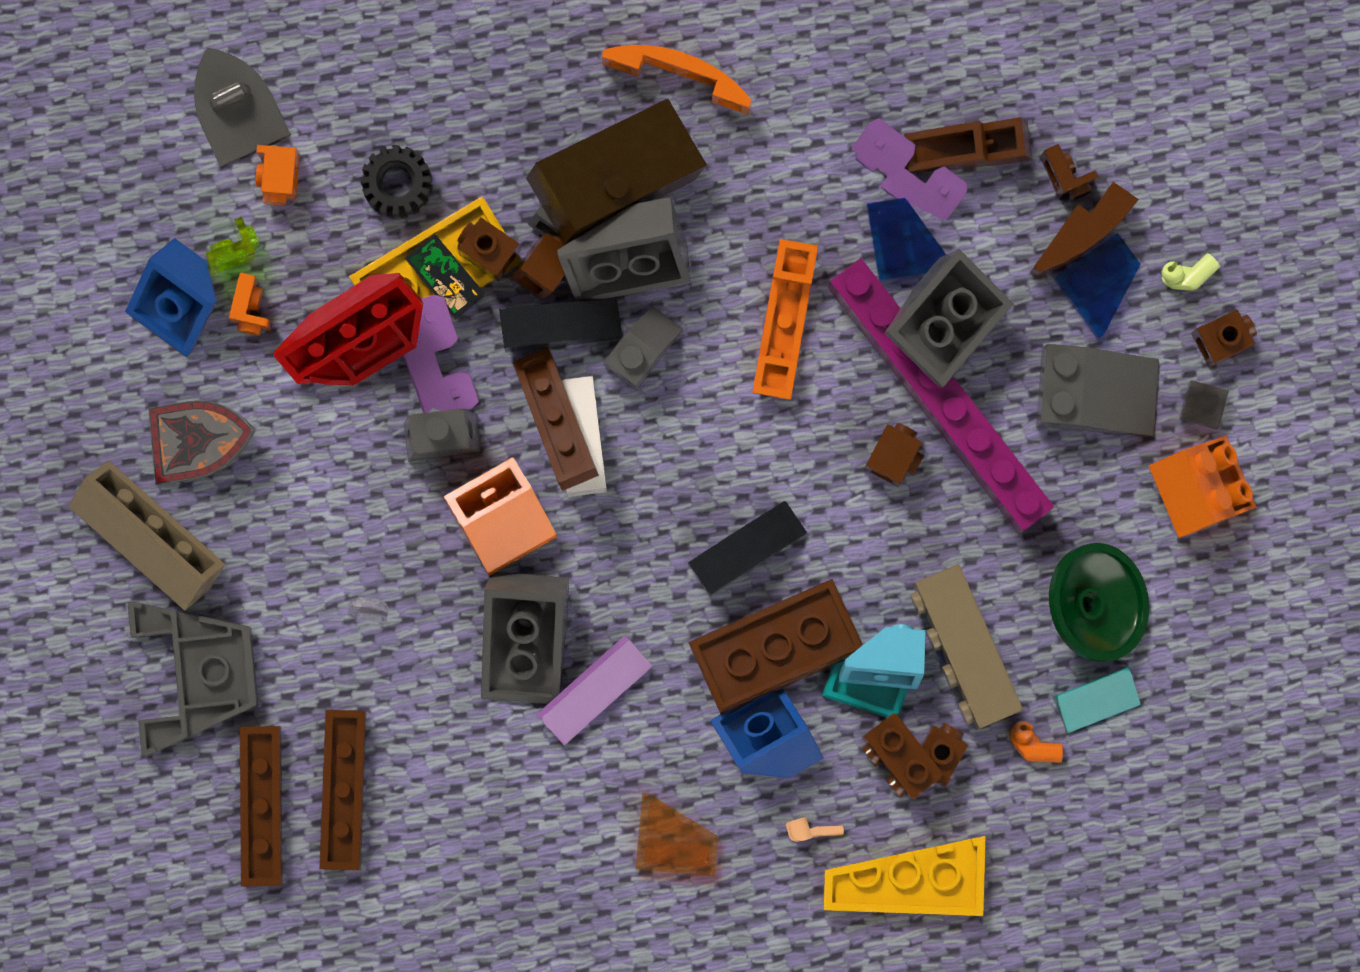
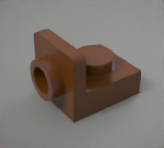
(1060, 170)

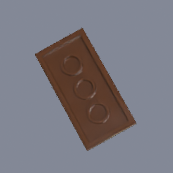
(776, 646)

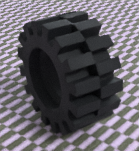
(392, 159)

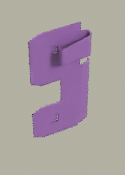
(890, 152)
(432, 389)

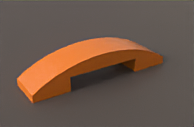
(632, 57)
(785, 319)

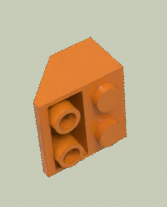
(1202, 486)
(500, 516)

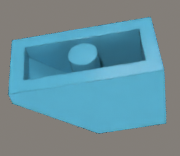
(888, 659)

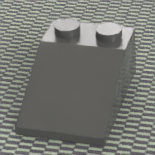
(628, 253)
(947, 316)
(1097, 391)
(524, 637)

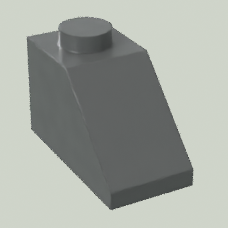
(642, 347)

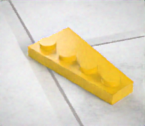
(922, 881)

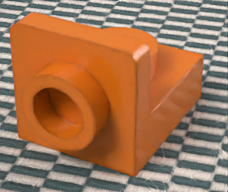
(248, 298)

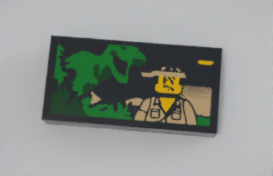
(445, 276)

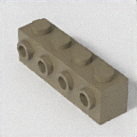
(146, 535)
(966, 646)

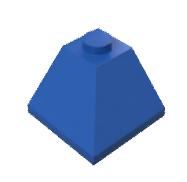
(174, 296)
(768, 737)

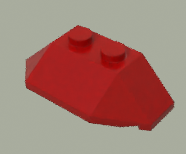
(354, 333)

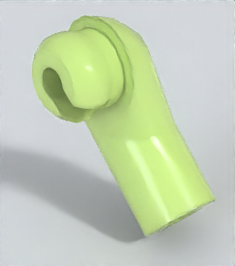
(1189, 278)

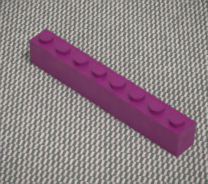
(946, 407)

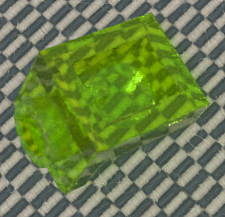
(228, 255)

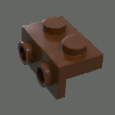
(902, 756)

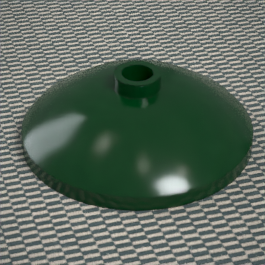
(1113, 600)

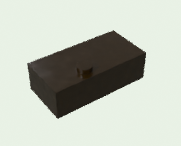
(614, 169)

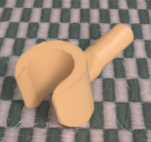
(799, 830)

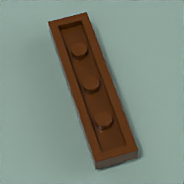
(555, 419)
(343, 790)
(261, 806)

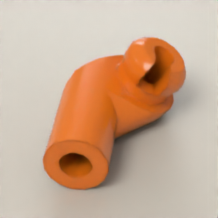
(1031, 747)

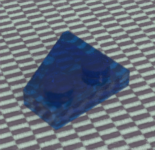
(900, 240)
(1099, 283)

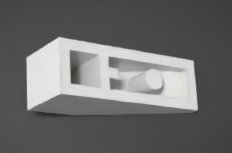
(583, 401)

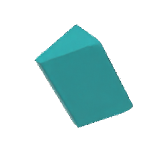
(1097, 700)

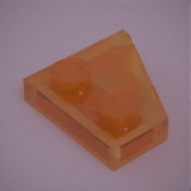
(673, 841)

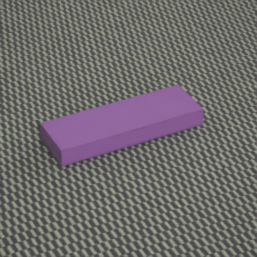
(594, 690)

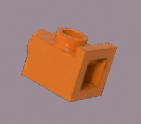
(277, 174)

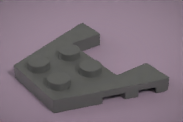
(211, 672)

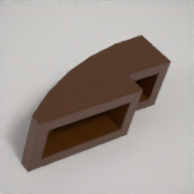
(970, 145)
(1085, 230)

